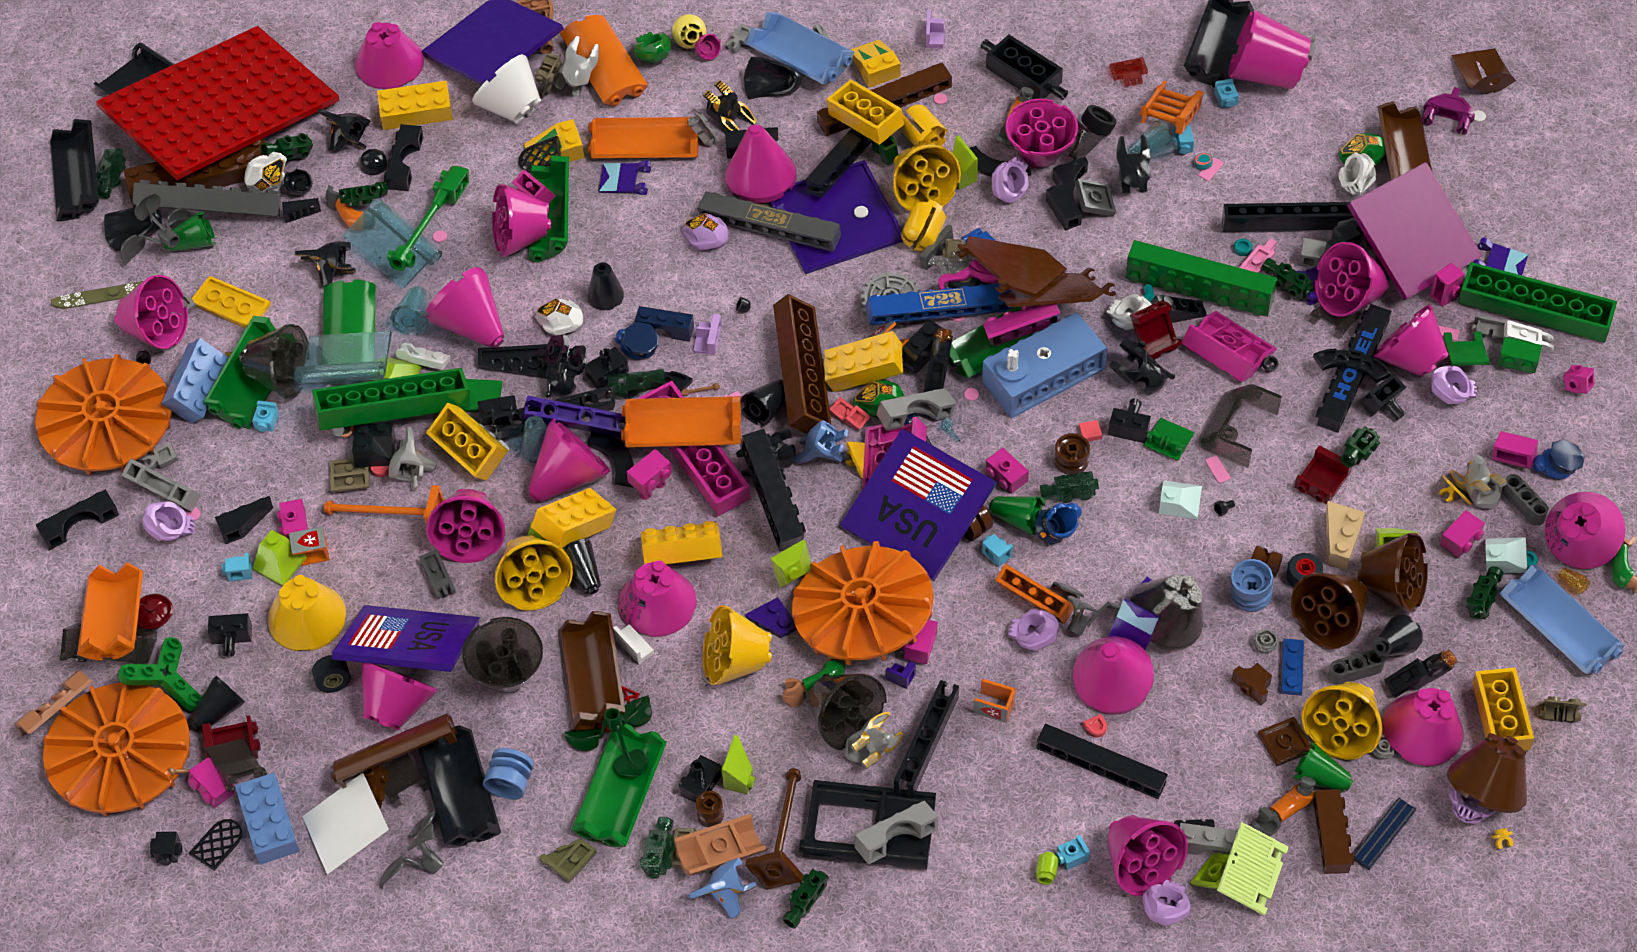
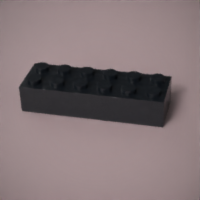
(772, 489)

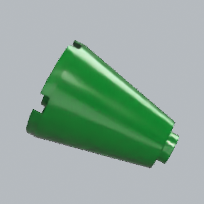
(193, 234)
(1018, 511)
(1323, 770)

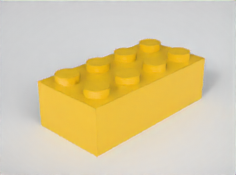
(414, 105)
(865, 111)
(863, 361)
(467, 441)
(573, 517)
(682, 543)
(1502, 705)

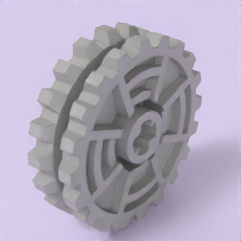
(885, 285)

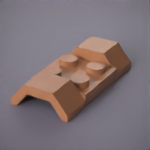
(71, 687)
(717, 845)

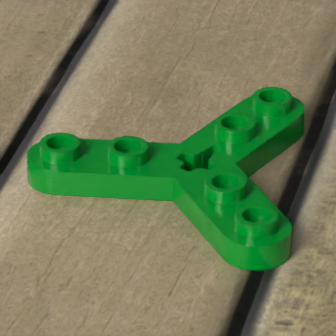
(153, 674)

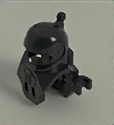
(560, 368)
(1147, 371)

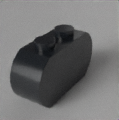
(918, 349)

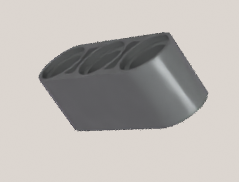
(1531, 505)
(1350, 673)

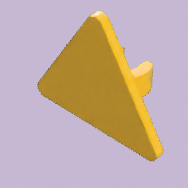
(856, 453)
(1452, 490)

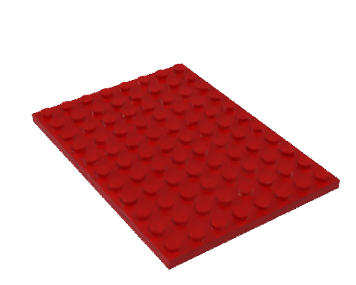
(217, 102)

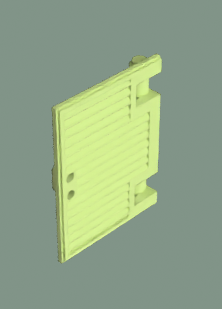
(1252, 869)

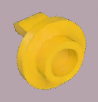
(1502, 834)

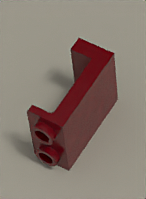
(1155, 329)
(1323, 476)
(233, 732)

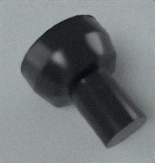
(1222, 507)

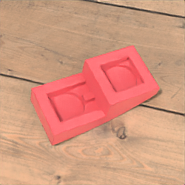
(850, 415)

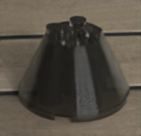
(274, 359)
(1178, 605)
(503, 654)
(844, 705)

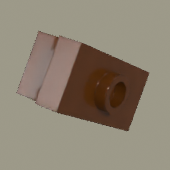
(1253, 682)

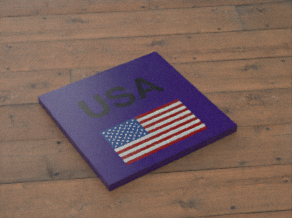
(919, 502)
(405, 638)

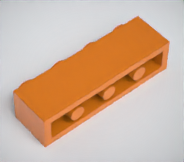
(1034, 593)

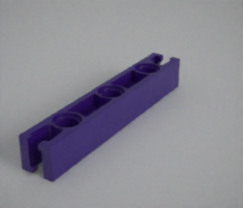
(570, 415)

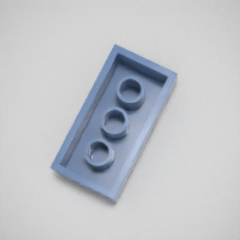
(193, 380)
(267, 818)

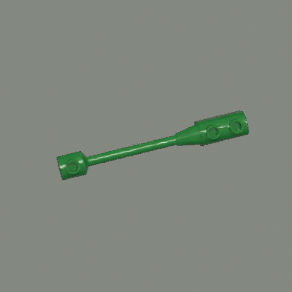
(448, 190)

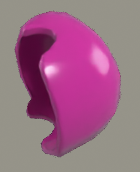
(709, 47)

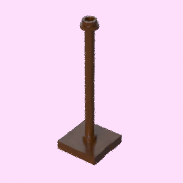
(776, 868)

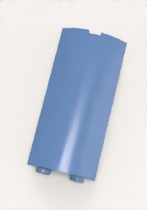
(800, 48)
(1562, 620)

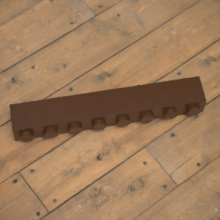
(899, 92)

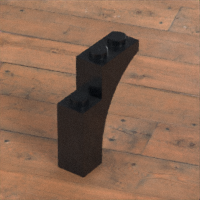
(1061, 197)

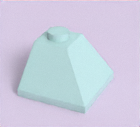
(1180, 499)
(1507, 554)

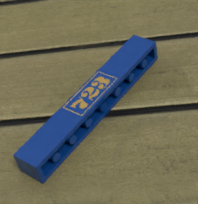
(934, 304)

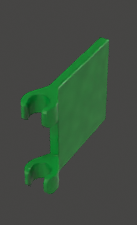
(1466, 351)
(482, 390)

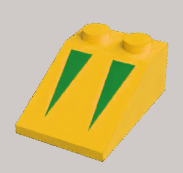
(876, 63)
(568, 139)

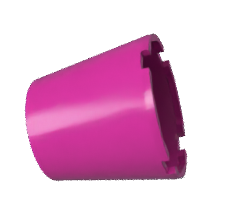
(1269, 53)

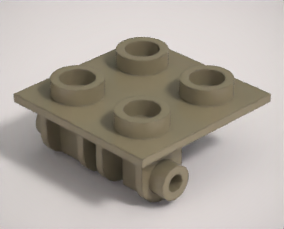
(548, 71)
(1554, 704)

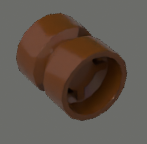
(1272, 559)
(709, 808)

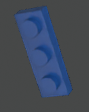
(1292, 667)

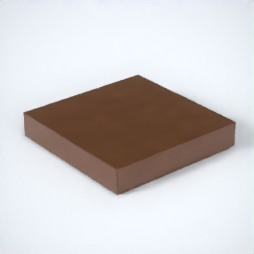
(1284, 741)

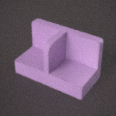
(934, 31)
(708, 335)

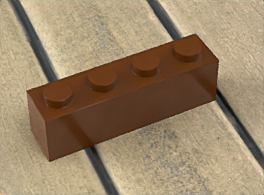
(1332, 831)

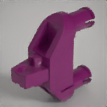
(1451, 107)

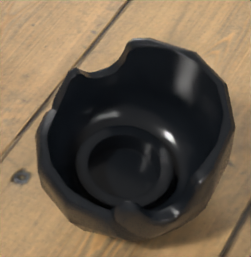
(373, 162)
(298, 182)

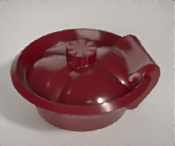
(154, 611)

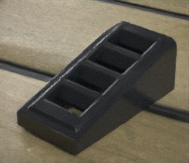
(300, 208)

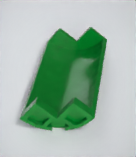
(557, 181)
(349, 307)
(974, 347)
(234, 394)
(616, 800)

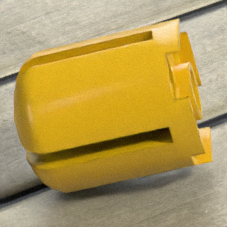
(925, 128)
(923, 225)

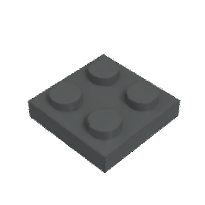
(1095, 197)

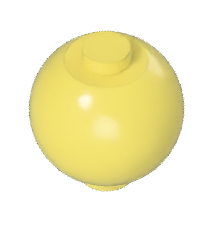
(687, 30)

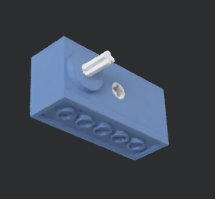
(1044, 365)

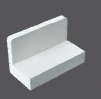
(633, 643)

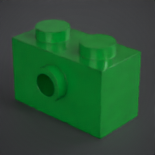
(1519, 355)

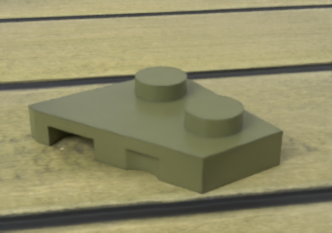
(569, 858)

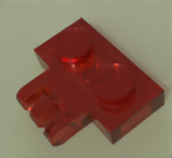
(1129, 71)

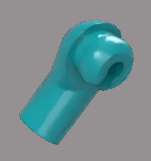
(1149, 293)

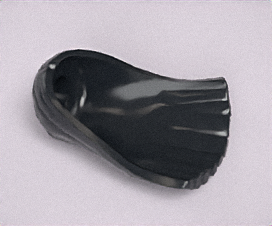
(769, 78)
(124, 224)

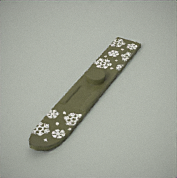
(94, 296)

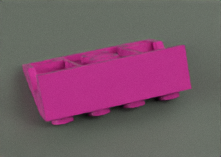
(1228, 345)
(879, 441)

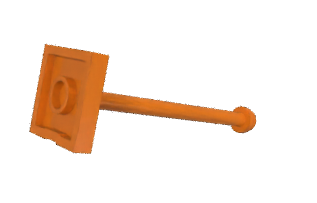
(434, 499)

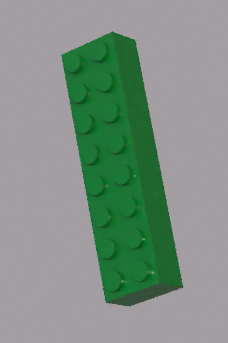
(1201, 278)
(1537, 302)
(390, 398)

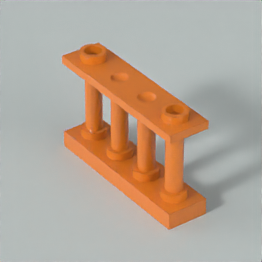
(1183, 116)

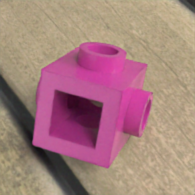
(1579, 379)

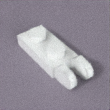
(1529, 334)
(422, 356)

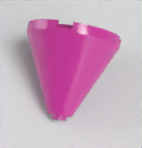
(760, 168)
(468, 309)
(563, 464)
(1113, 675)

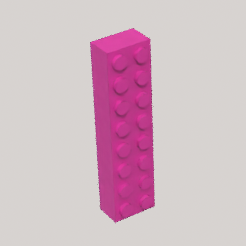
(707, 466)

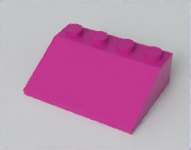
(1020, 323)

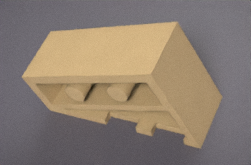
(1342, 532)

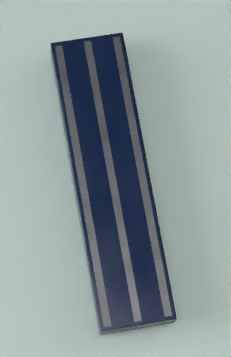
(1384, 833)

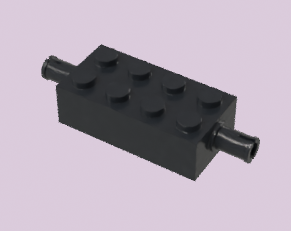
(1024, 67)

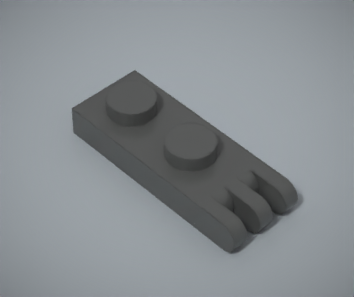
(936, 248)
(437, 573)

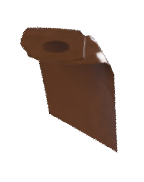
(1494, 68)

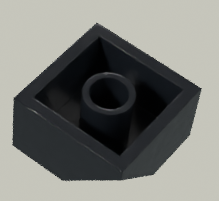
(373, 444)

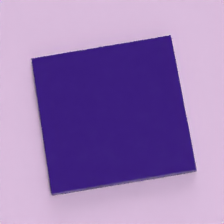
(491, 39)
(858, 235)

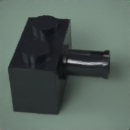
(606, 365)
(1384, 397)
(495, 406)
(1130, 423)
(229, 630)
(701, 777)

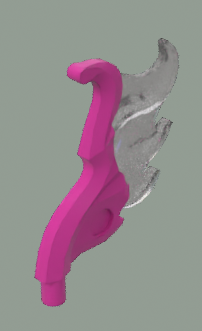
(960, 269)

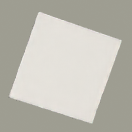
(345, 823)

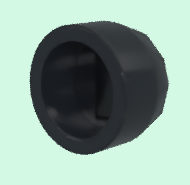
(743, 305)
(139, 357)
(1268, 360)

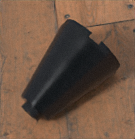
(604, 288)
(763, 402)
(584, 566)
(1398, 637)
(215, 704)

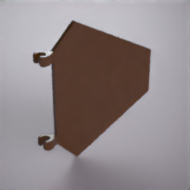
(1016, 266)
(1065, 289)

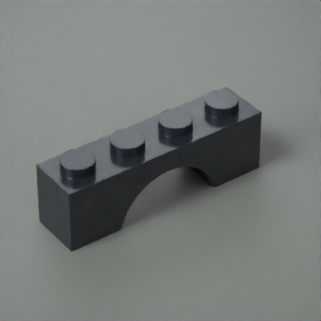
(408, 140)
(55, 528)

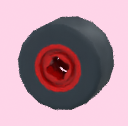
(1302, 565)

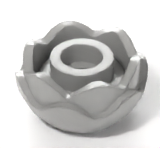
(1266, 635)
(1386, 752)

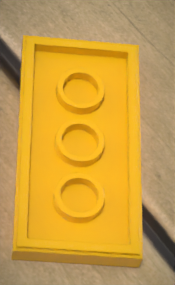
(229, 302)

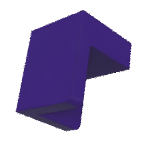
(901, 675)

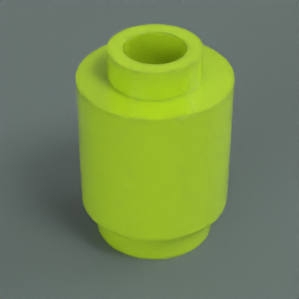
(1047, 868)

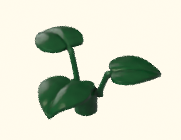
(636, 714)

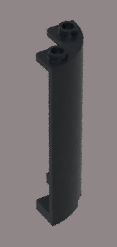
(1216, 40)
(74, 170)
(457, 789)

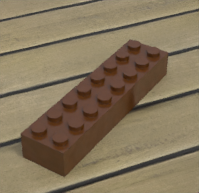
(222, 173)
(801, 363)

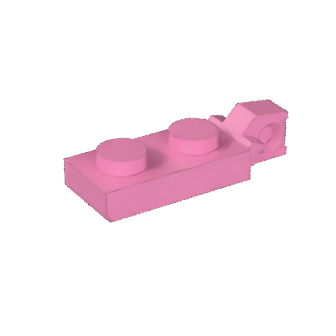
(1259, 255)

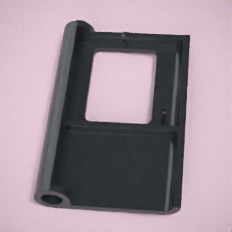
(138, 68)
(901, 850)

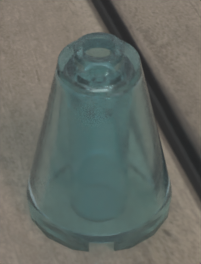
(1158, 139)
(410, 312)
(532, 438)

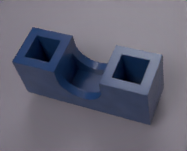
(676, 323)

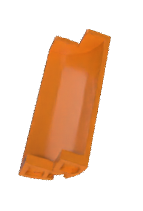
(615, 70)
(642, 137)
(682, 421)
(110, 612)

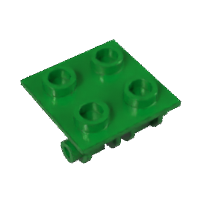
(1169, 439)

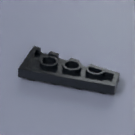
(514, 359)

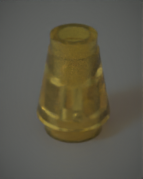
(1574, 580)

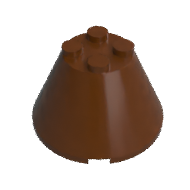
(1397, 571)
(1329, 608)
(1492, 774)

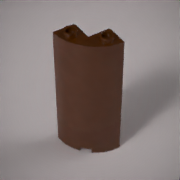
(1403, 138)
(591, 669)
(393, 747)

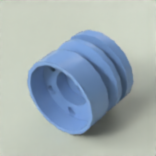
(1251, 585)
(508, 773)

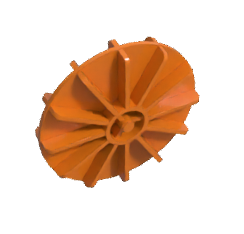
(102, 414)
(862, 603)
(116, 747)

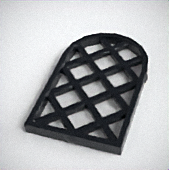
(532, 147)
(214, 866)

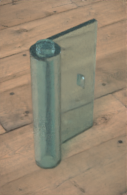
(384, 230)
(345, 358)

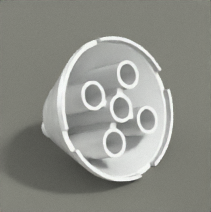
(510, 92)

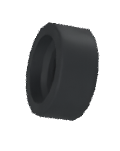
(1098, 120)

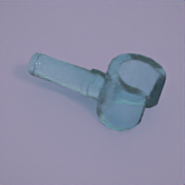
(947, 425)

